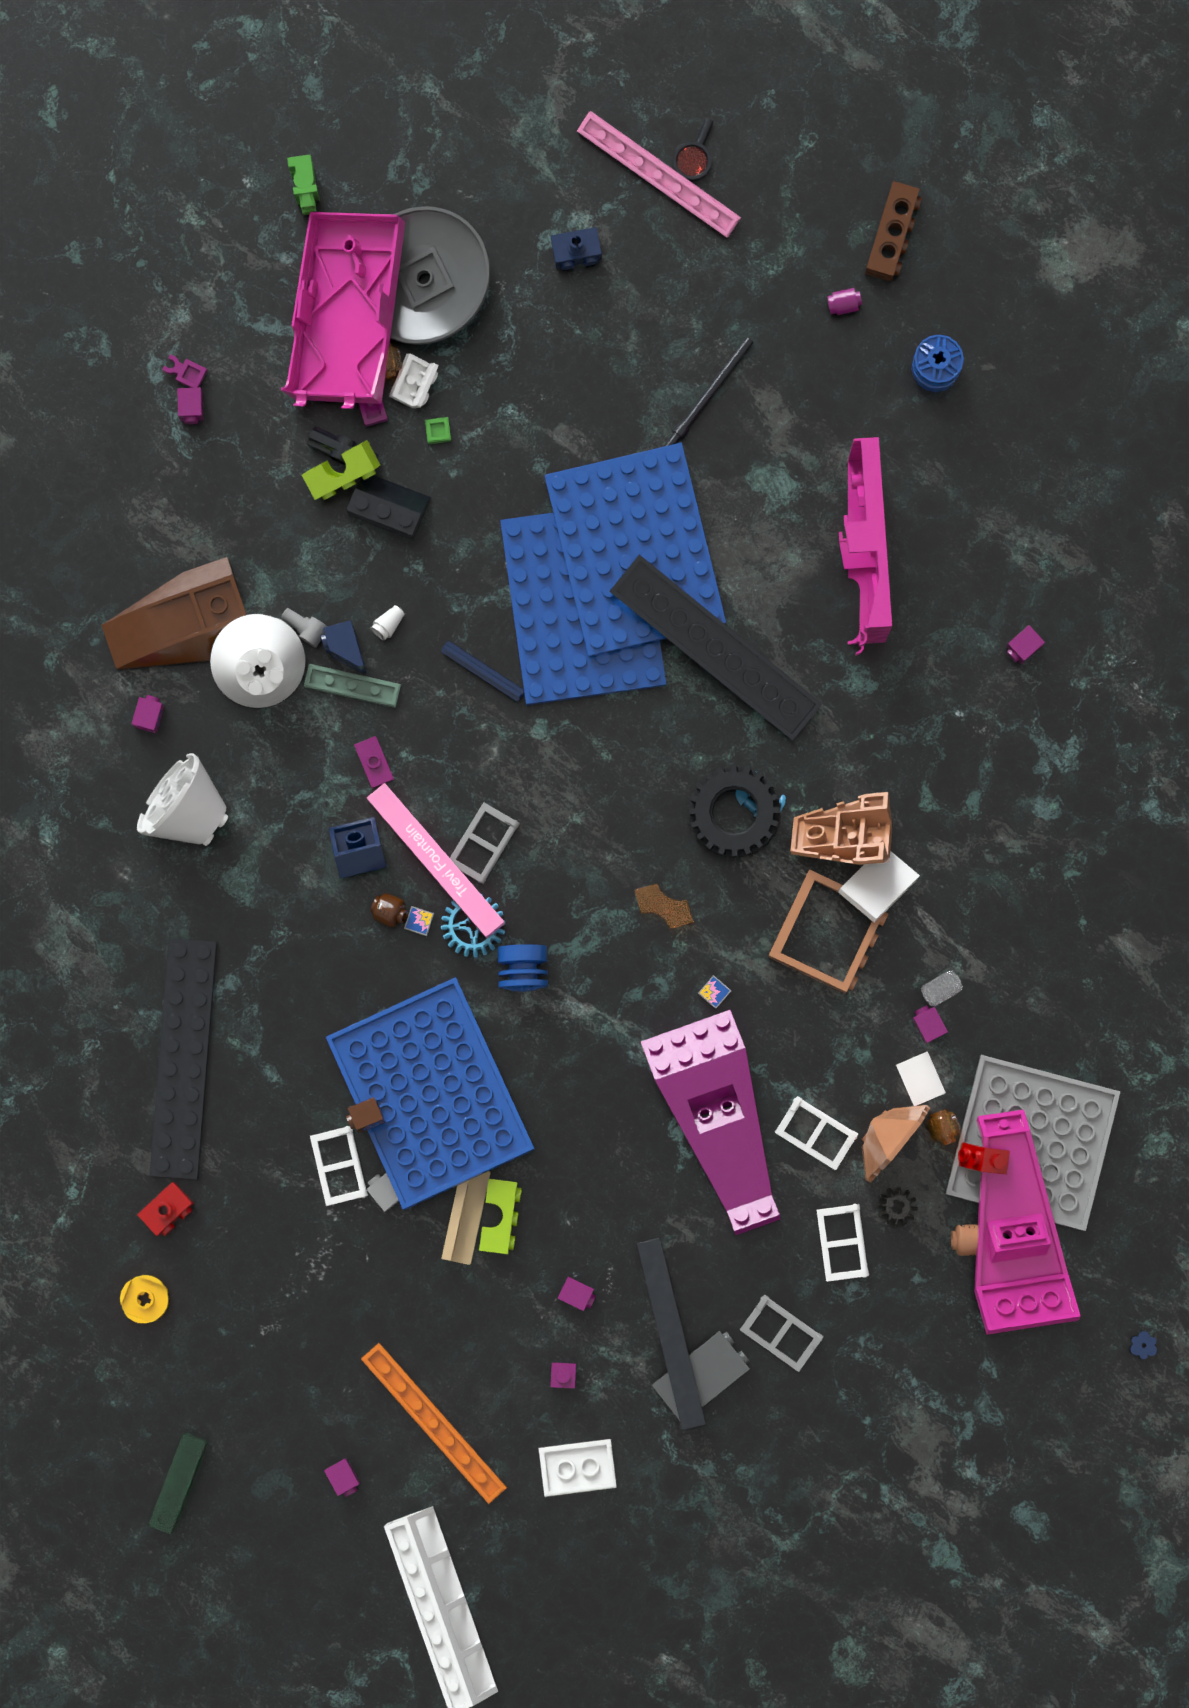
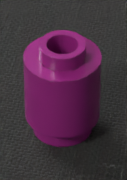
(844, 301)

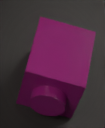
(190, 405)
(1024, 645)
(148, 714)
(929, 1024)
(577, 1294)
(563, 1375)
(342, 1478)

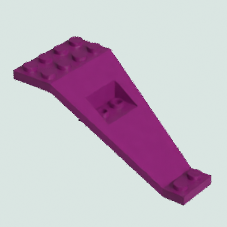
(699, 1074)

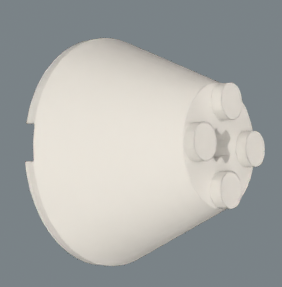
(260, 642)
(184, 805)

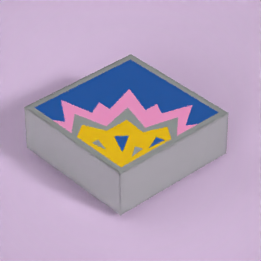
(419, 921)
(714, 992)

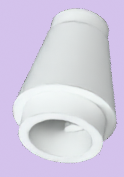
(387, 623)

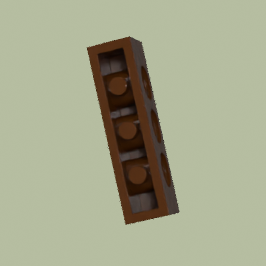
(903, 196)

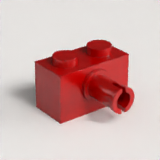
(166, 1209)

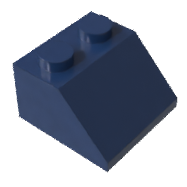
(343, 645)
(357, 847)

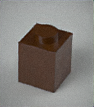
(365, 1115)

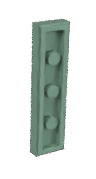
(352, 685)

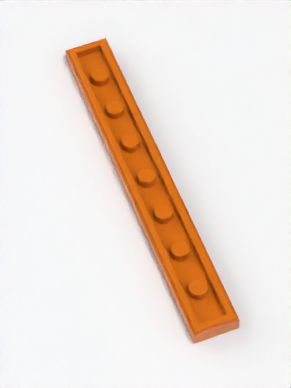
(434, 1423)

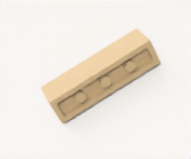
(465, 1220)

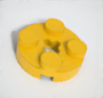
(132, 1305)

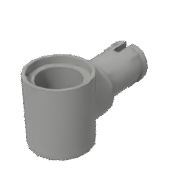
(308, 628)

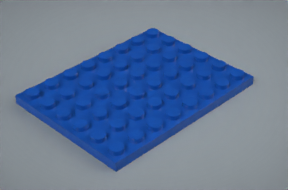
(610, 517)
(549, 626)
(435, 1090)

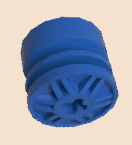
(934, 376)
(522, 967)

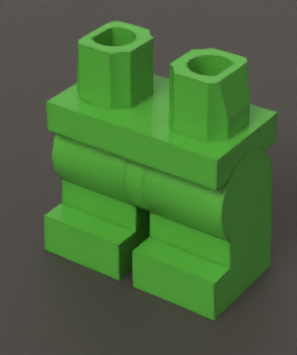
(305, 183)

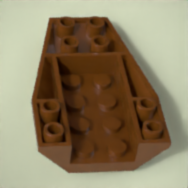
(176, 619)

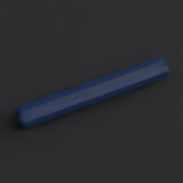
(482, 671)

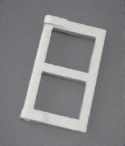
(852, 1135)
(362, 1193)
(864, 1272)

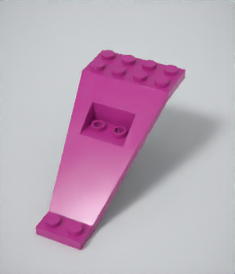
(1024, 1277)

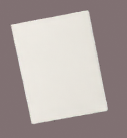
(920, 1078)

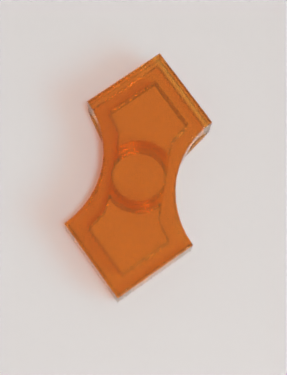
(674, 912)

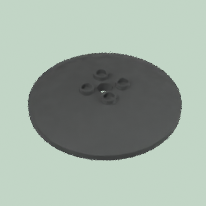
(458, 270)

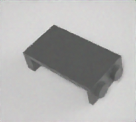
(714, 1368)

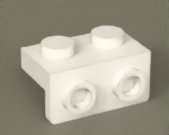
(414, 381)

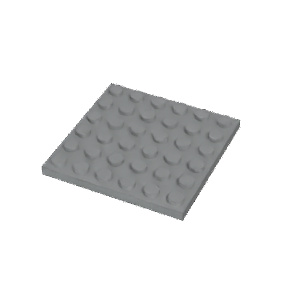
(1067, 1125)

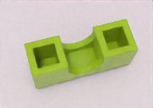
(324, 480)
(499, 1238)

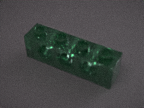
(178, 1483)

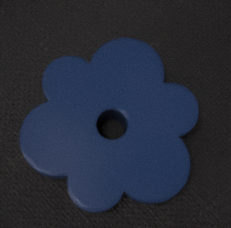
(1149, 1349)

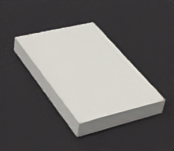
(878, 886)
(577, 1467)

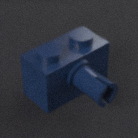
(576, 248)

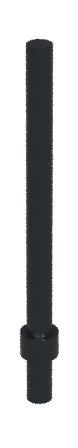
(681, 429)

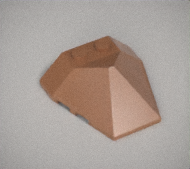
(848, 833)
(888, 1135)

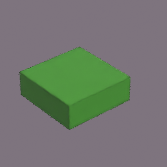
(438, 430)

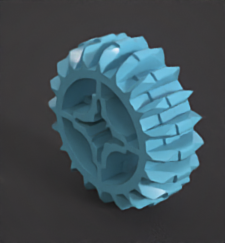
(462, 927)

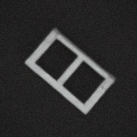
(481, 878)
(817, 1337)

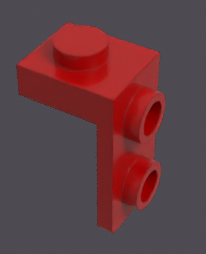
(983, 1158)

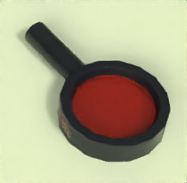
(693, 158)

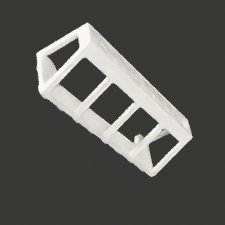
(441, 1609)

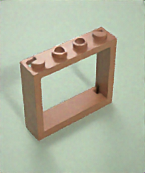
(860, 958)

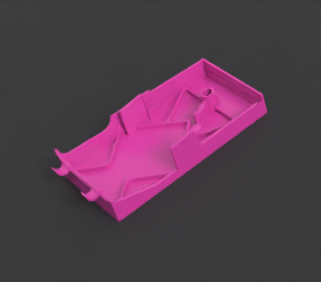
(345, 308)
(865, 546)

